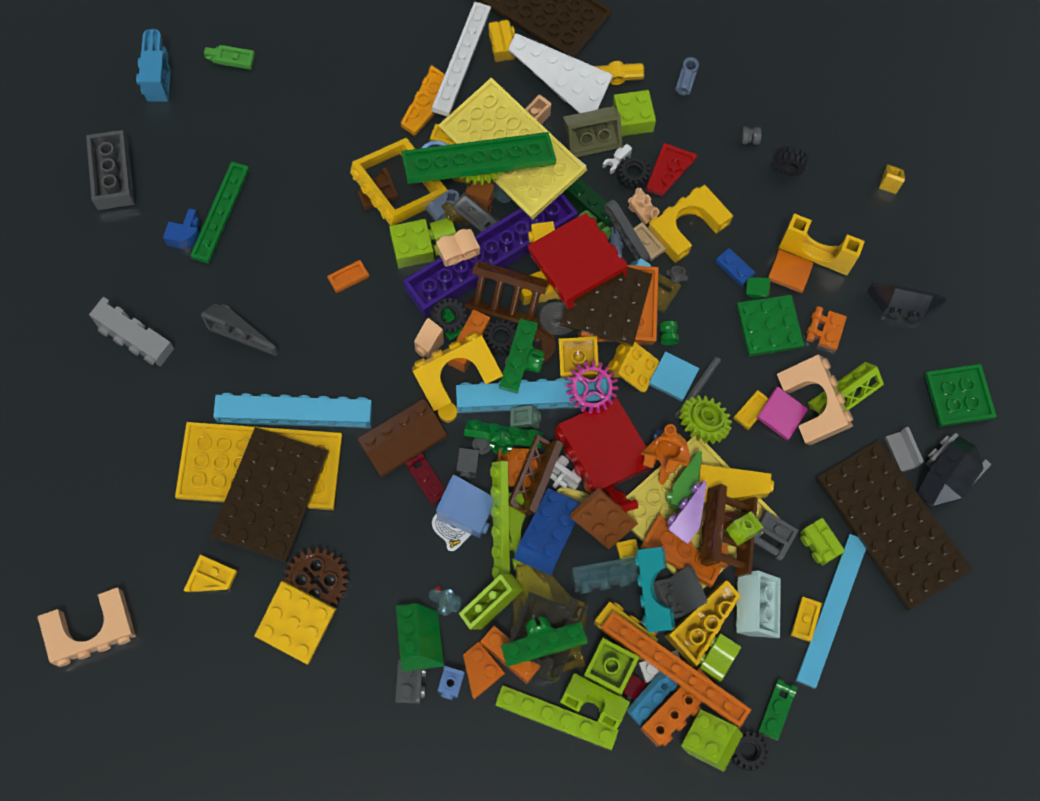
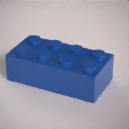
(547, 532)

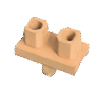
(641, 205)

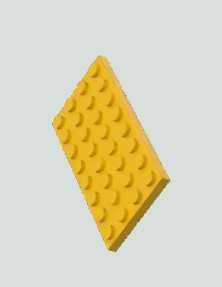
(215, 452)

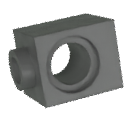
(467, 463)

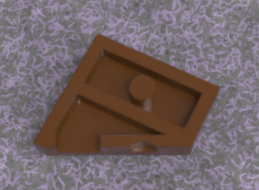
(385, 185)

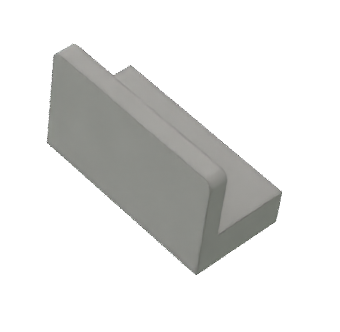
(904, 450)

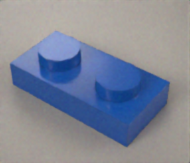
(735, 267)

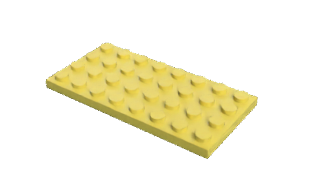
(494, 115)

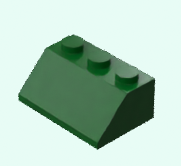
(419, 637)

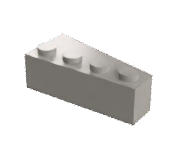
(131, 333)

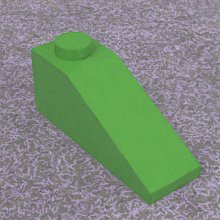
(684, 483)

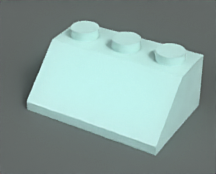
(758, 605)

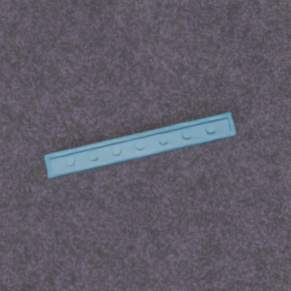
(831, 612)

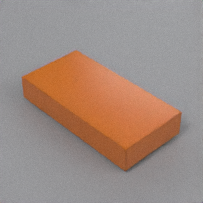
(348, 276)

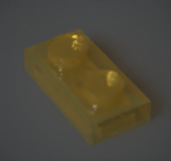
(452, 215)

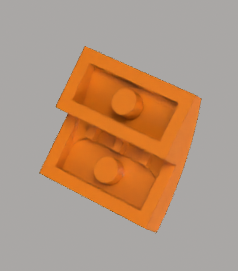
(790, 271)

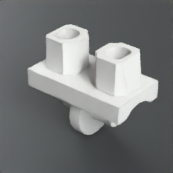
(563, 476)

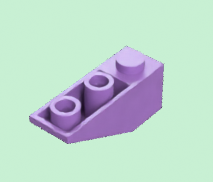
(689, 517)

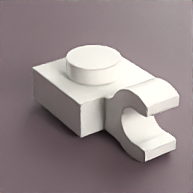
(620, 154)

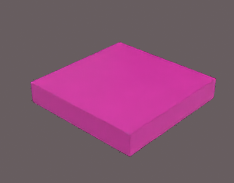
(782, 413)

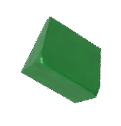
(758, 287)

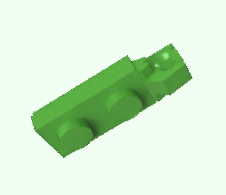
(230, 56)

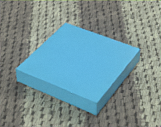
(673, 376)

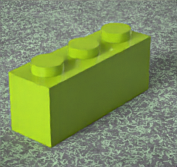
(491, 601)

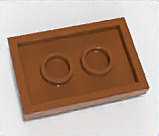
(603, 518)

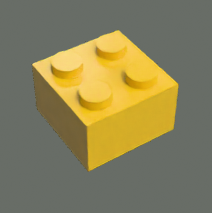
(575, 352)

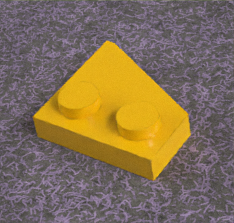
(210, 576)

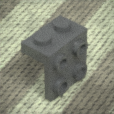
(681, 592)

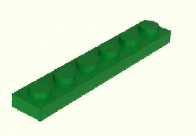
(220, 212)

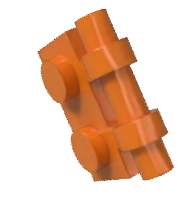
(831, 331)

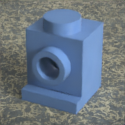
(450, 674)

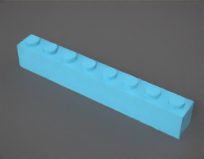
(540, 394)
(293, 410)

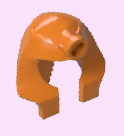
(670, 450)

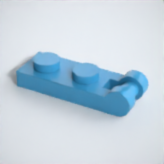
(651, 698)

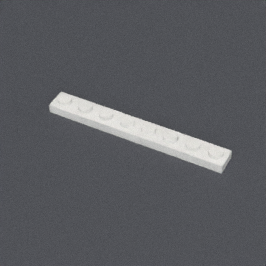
(461, 59)

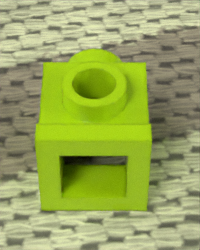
(744, 528)

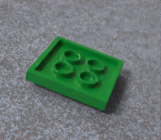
(770, 325)
(960, 395)

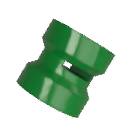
(668, 331)

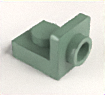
(525, 417)

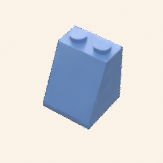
(465, 507)

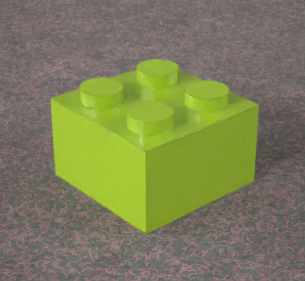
(635, 112)
(411, 243)
(611, 667)
(712, 740)

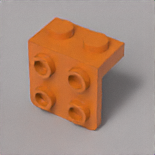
(515, 462)

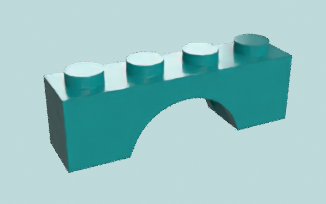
(658, 616)

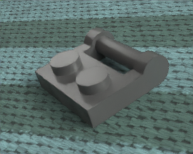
(779, 531)

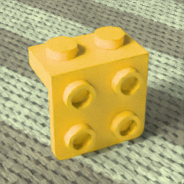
(633, 365)

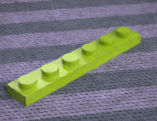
(500, 516)
(556, 717)

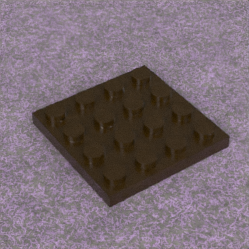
(611, 308)

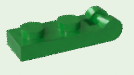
(777, 710)

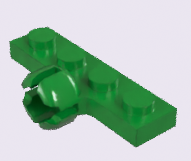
(521, 357)
(500, 436)
(543, 641)

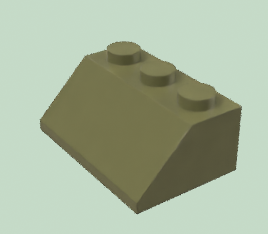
(593, 131)

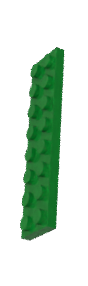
(478, 157)

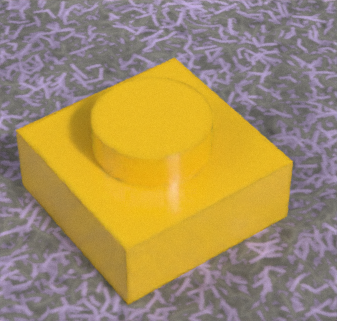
(627, 548)

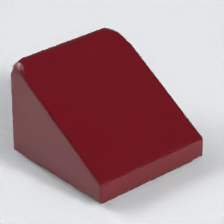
(634, 687)

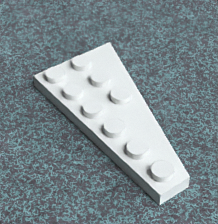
(569, 78)

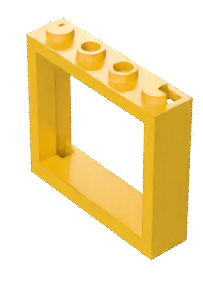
(377, 198)

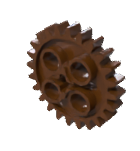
(329, 568)

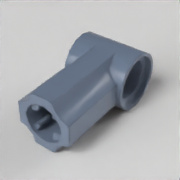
(687, 76)

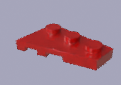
(669, 168)

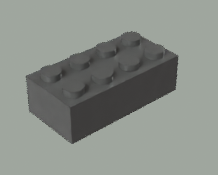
(110, 170)

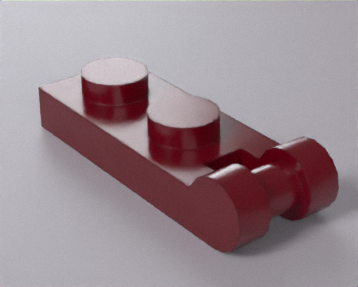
(426, 479)

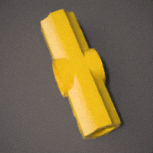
(623, 72)

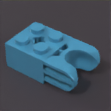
(153, 67)

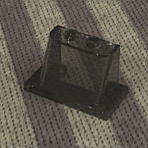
(559, 617)

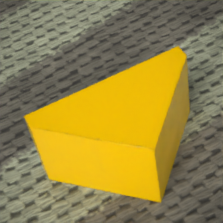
(892, 179)

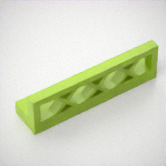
(847, 386)

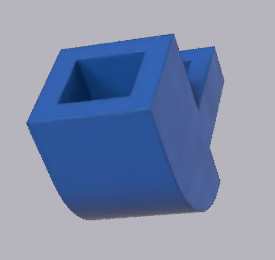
(183, 235)

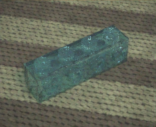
(604, 575)

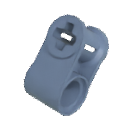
(434, 207)

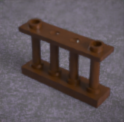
(503, 276)
(714, 536)

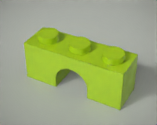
(582, 691)

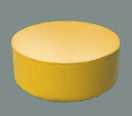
(447, 413)

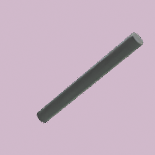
(701, 382)

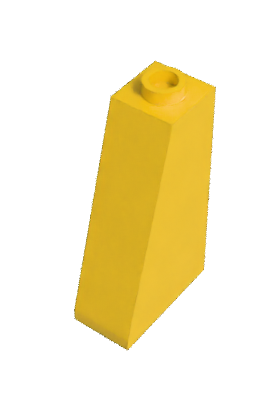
(739, 483)

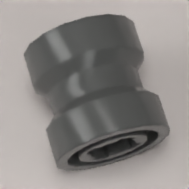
(750, 135)

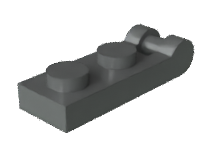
(474, 212)

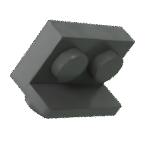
(409, 685)

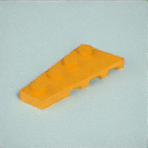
(421, 109)

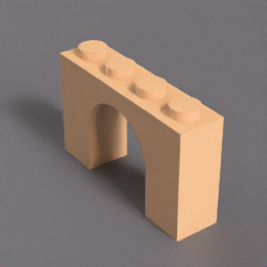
(835, 416)
(116, 629)

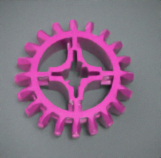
(583, 380)

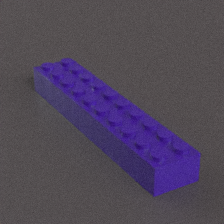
(498, 245)

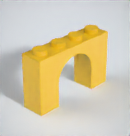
(699, 203)
(838, 258)
(429, 370)

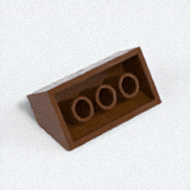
(402, 437)

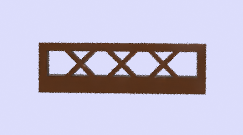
(540, 479)

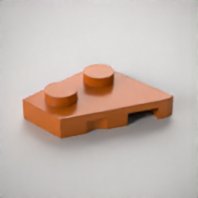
(481, 669)

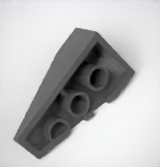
(228, 324)

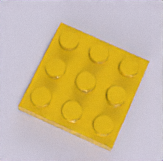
(295, 622)

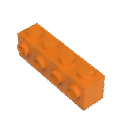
(671, 716)

